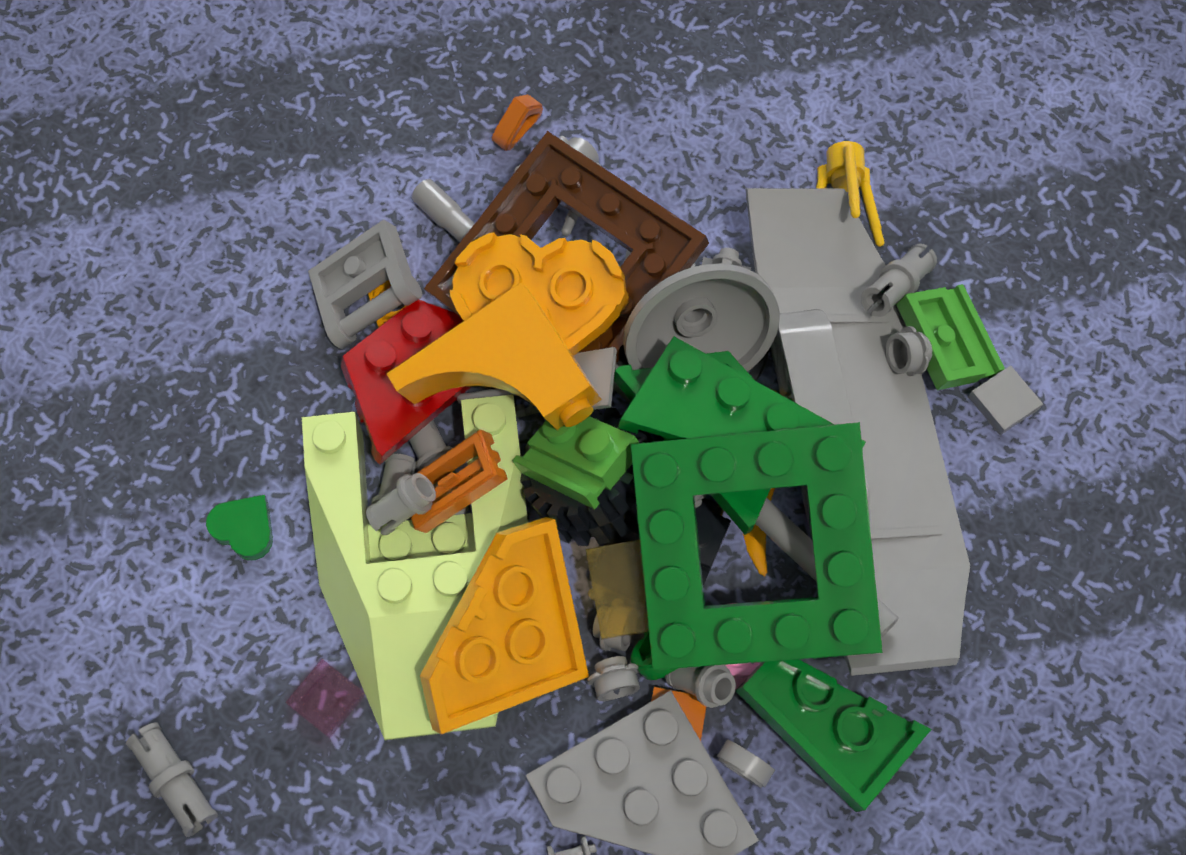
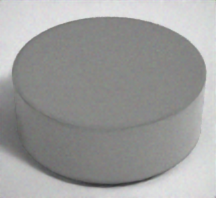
(745, 764)

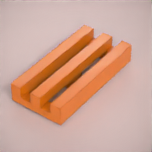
(461, 488)

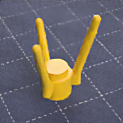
(847, 171)

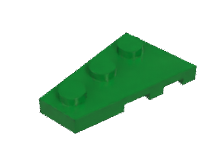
(837, 732)

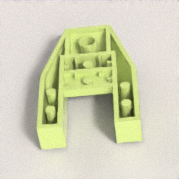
(401, 587)

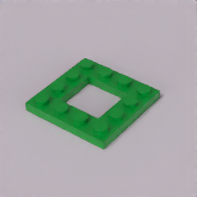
(696, 635)

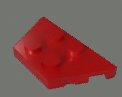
(386, 413)

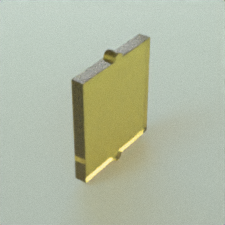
(618, 589)

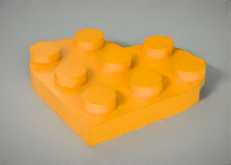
(571, 280)

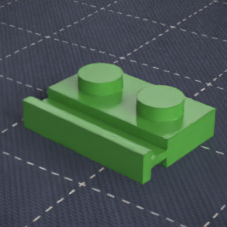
(958, 338)
(578, 458)

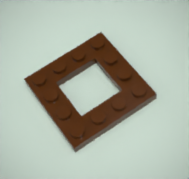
(562, 175)

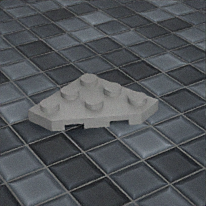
(644, 788)

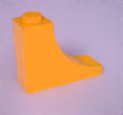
(508, 349)

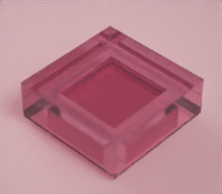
(325, 698)

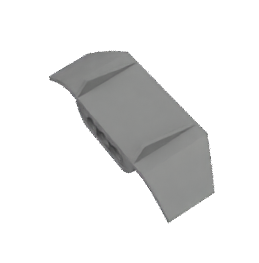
(836, 365)

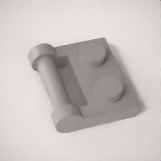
(356, 272)

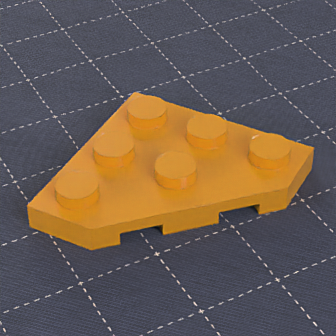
(509, 632)

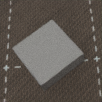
(1005, 400)

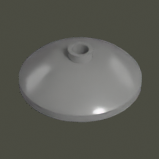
(707, 308)

